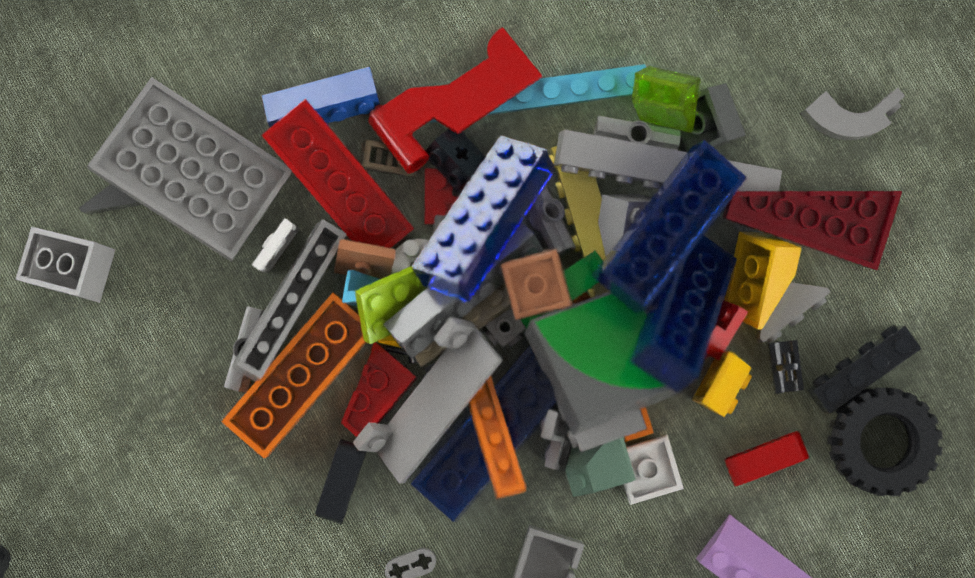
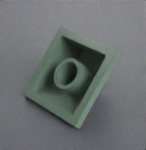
(599, 468)

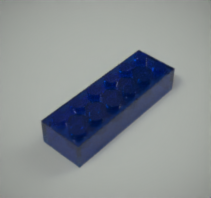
(484, 218)
(669, 226)
(684, 317)

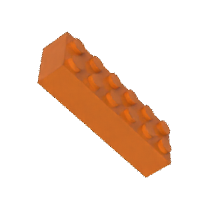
(297, 376)

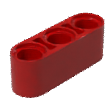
(766, 458)

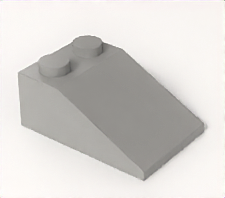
(65, 264)

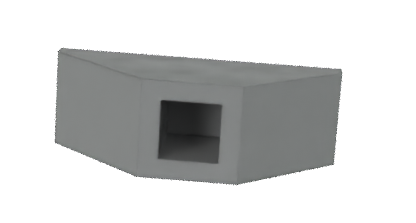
(790, 308)

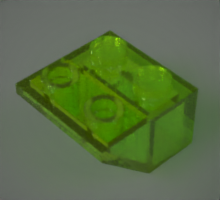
(666, 98)

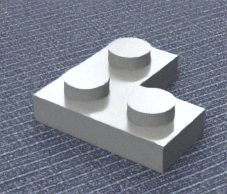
(556, 430)

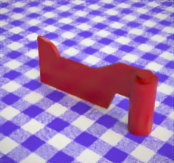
(456, 104)

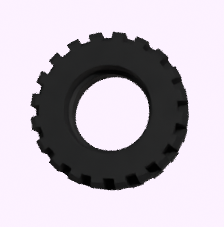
(921, 447)

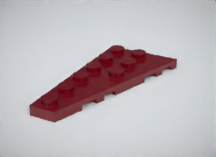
(832, 222)

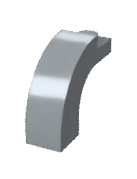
(841, 124)

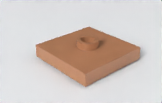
(364, 258)
(536, 284)

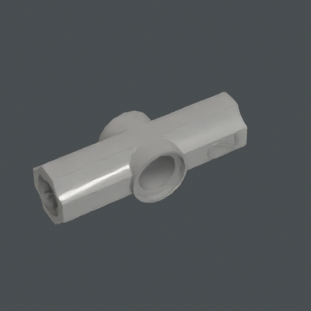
(652, 135)
(548, 220)
(235, 379)

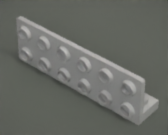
(434, 401)

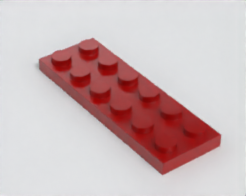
(336, 178)

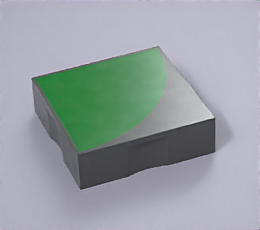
(589, 363)

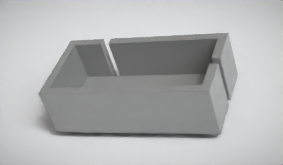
(548, 555)

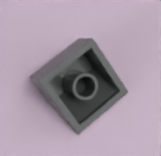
(714, 120)

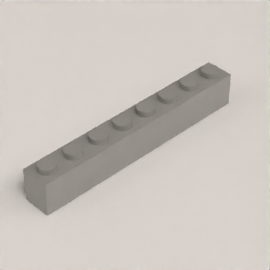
(640, 162)

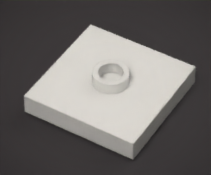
(275, 246)
(653, 470)

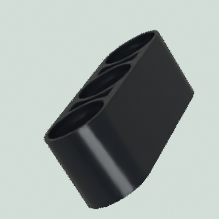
(340, 482)

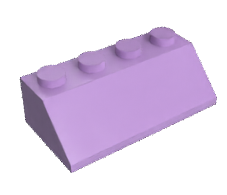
(742, 554)

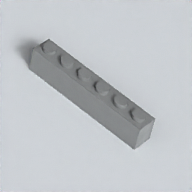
(288, 301)

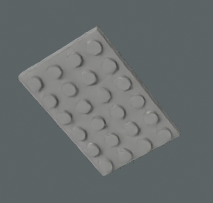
(190, 169)

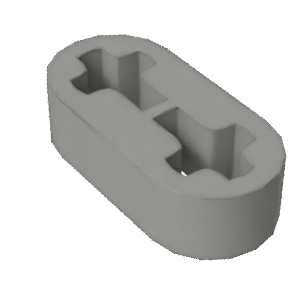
(409, 558)

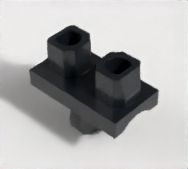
(785, 366)

